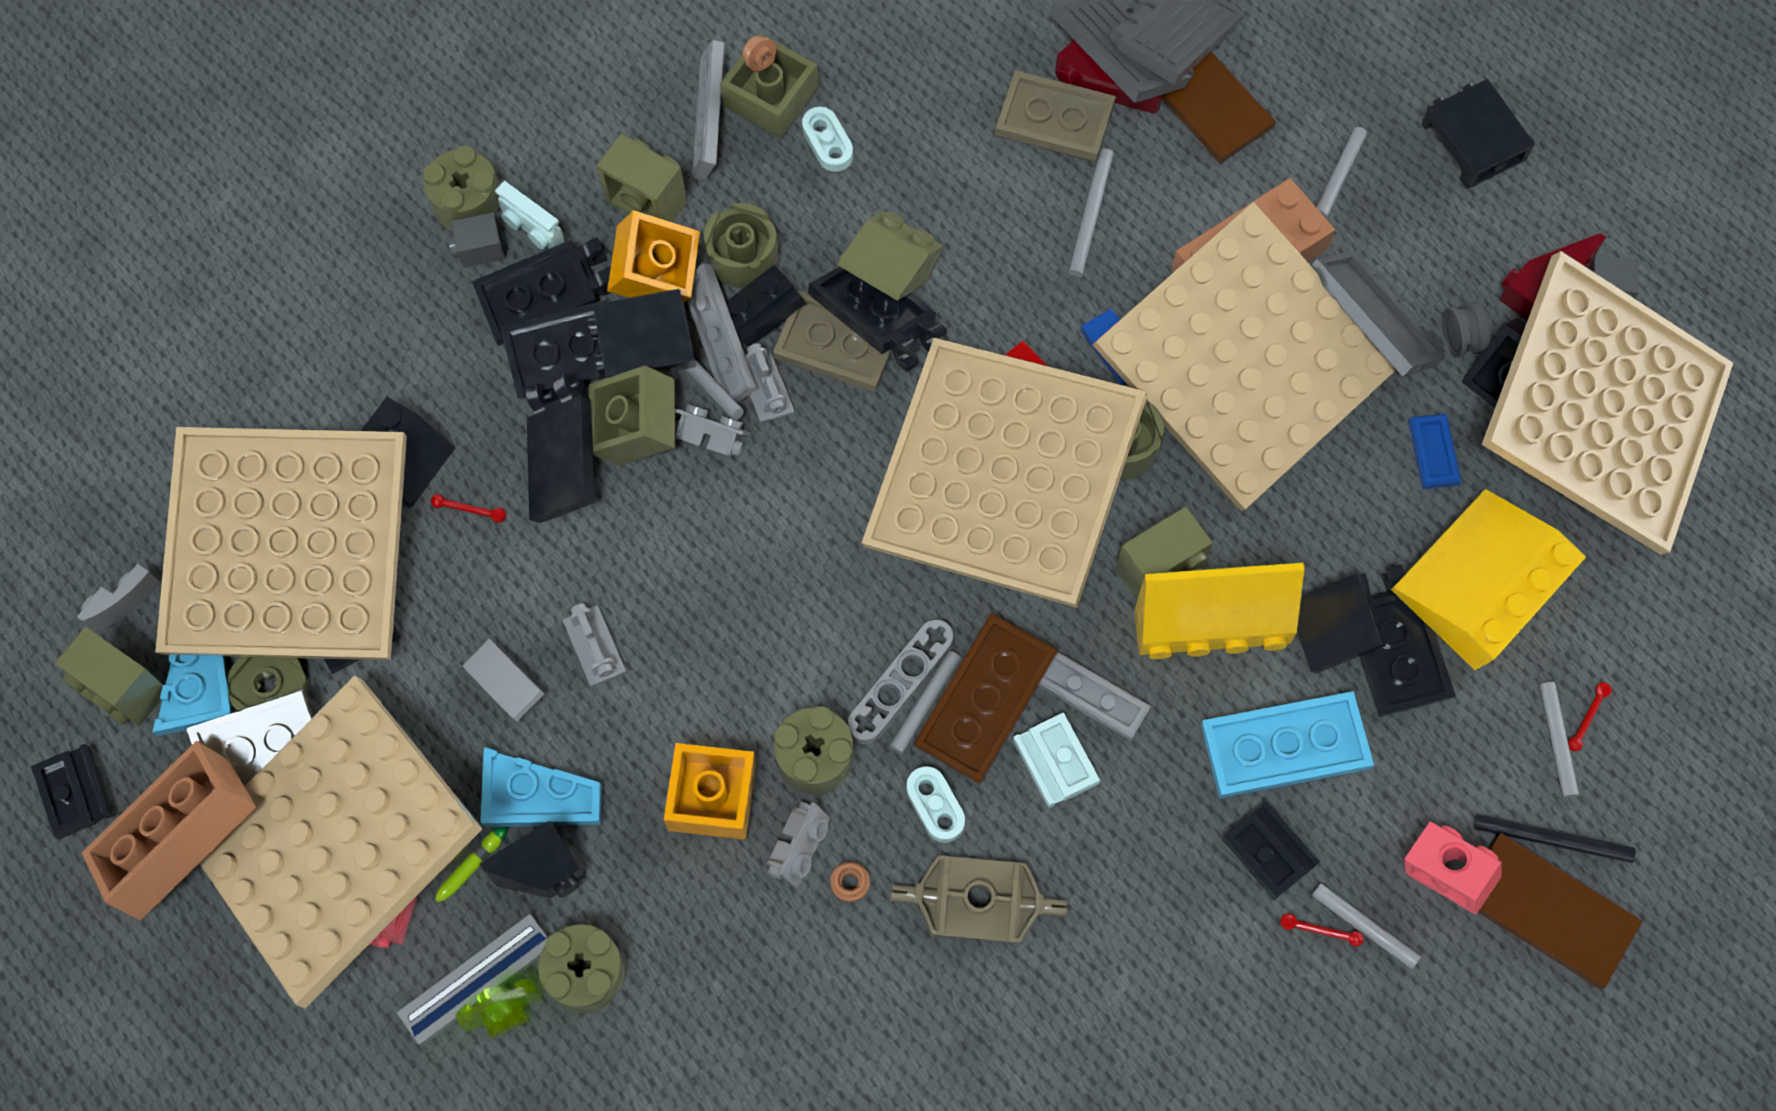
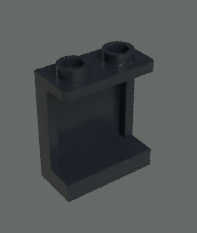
(1479, 131)
(642, 332)

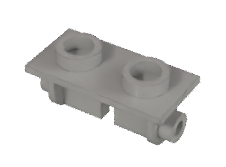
(770, 397)
(724, 434)
(593, 644)
(807, 827)

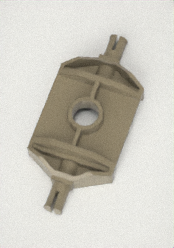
(946, 906)

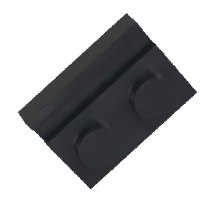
(763, 305)
(71, 791)
(1270, 850)

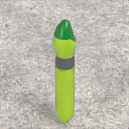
(470, 864)

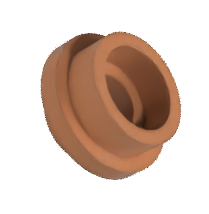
(759, 53)
(850, 869)

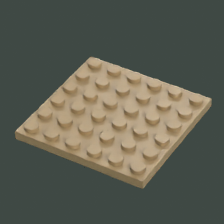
(1245, 356)
(1608, 403)
(1005, 471)
(282, 543)
(337, 841)

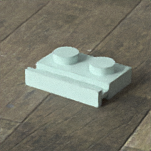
(524, 213)
(1056, 760)

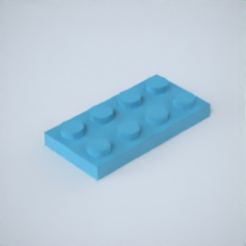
(1286, 744)

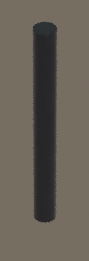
(1554, 838)

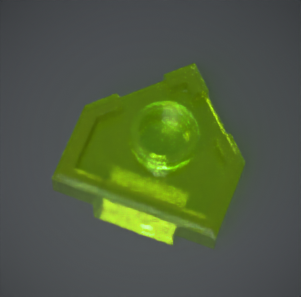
(499, 1008)

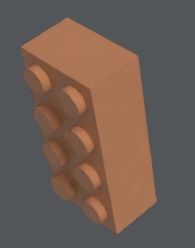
(1291, 214)
(168, 831)

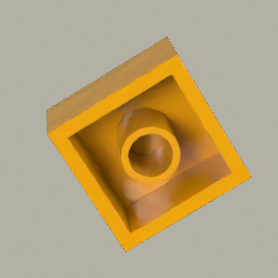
(652, 257)
(710, 791)

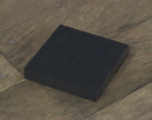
(1338, 624)

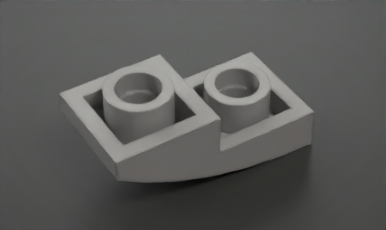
(107, 608)
(503, 680)

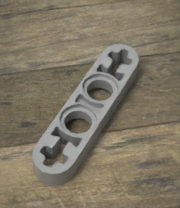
(897, 679)

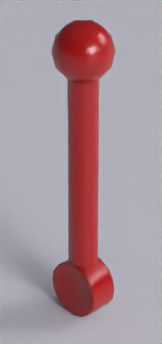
(498, 514)
(1602, 691)
(1289, 922)

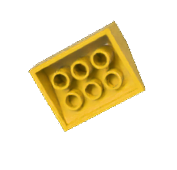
(1487, 577)
(1218, 610)

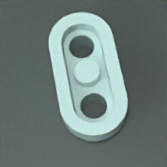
(829, 141)
(936, 805)

